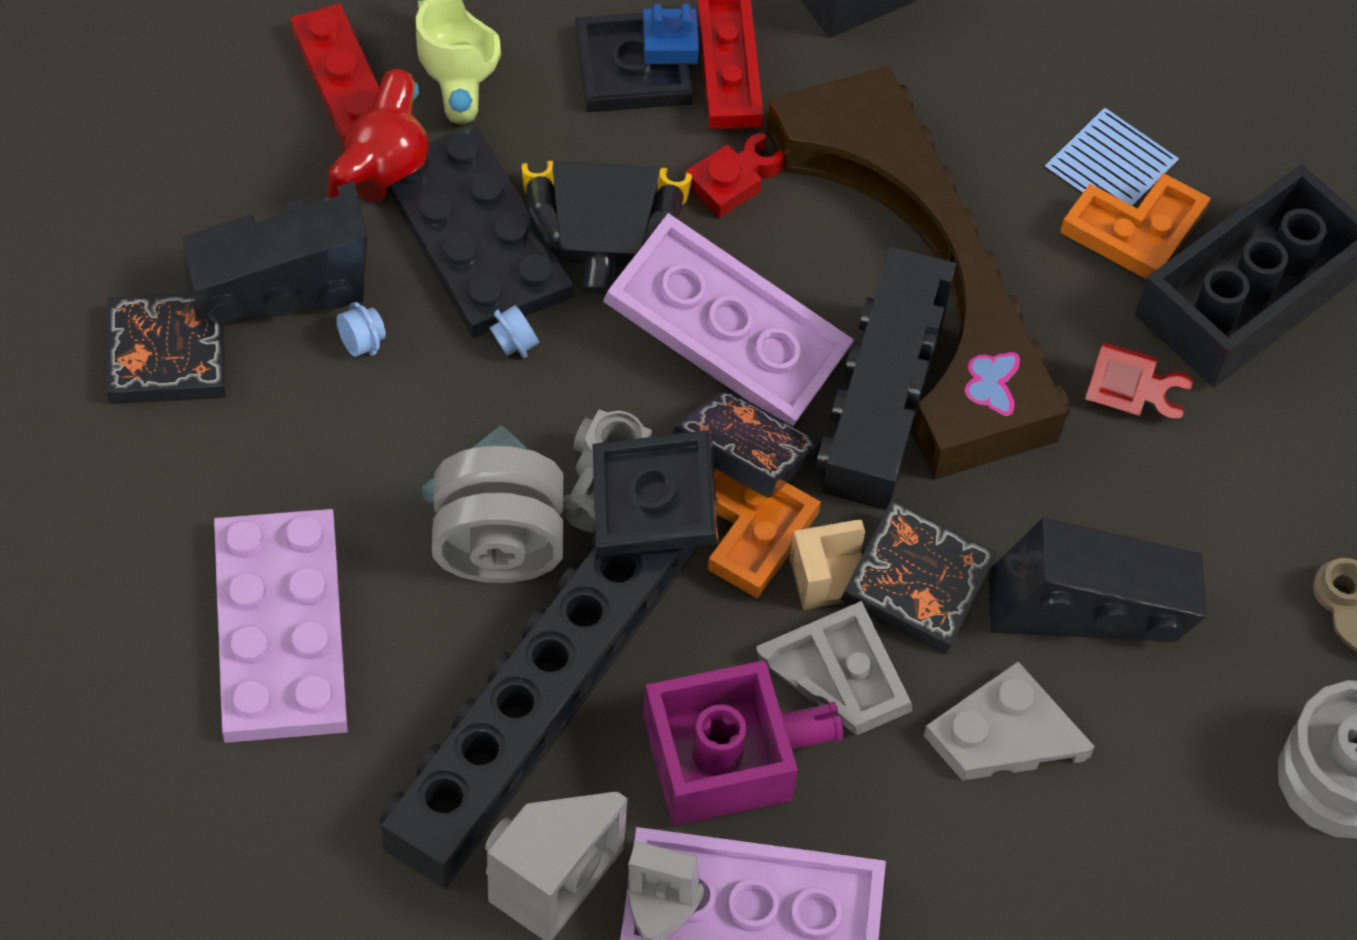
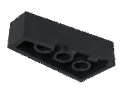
(886, 378)

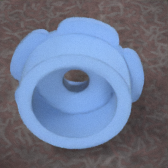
(361, 329)
(513, 332)

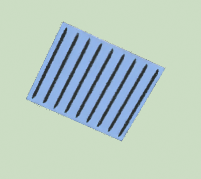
(1112, 159)

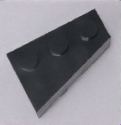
(281, 263)
(1095, 586)

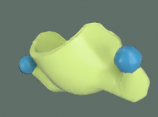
(456, 53)

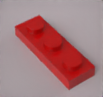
(336, 64)
(729, 64)

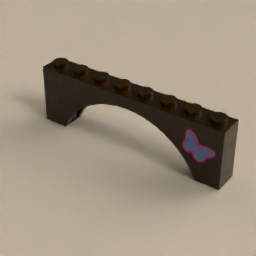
(997, 387)

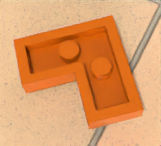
(1132, 236)
(760, 531)

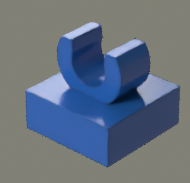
(670, 35)

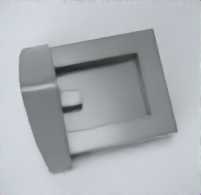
(662, 889)

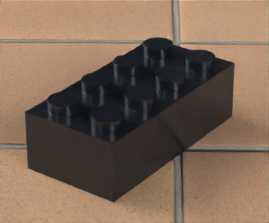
(1253, 276)

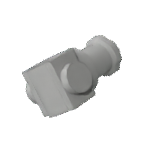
(603, 428)

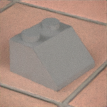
(553, 858)

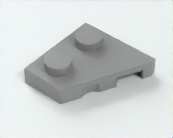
(841, 663)
(1006, 727)

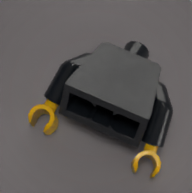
(601, 212)

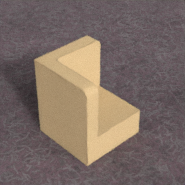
(825, 561)

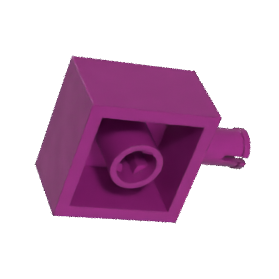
(755, 739)

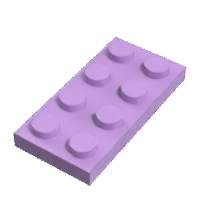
(728, 320)
(279, 626)
(773, 892)

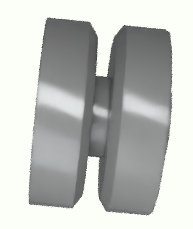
(498, 514)
(1321, 762)

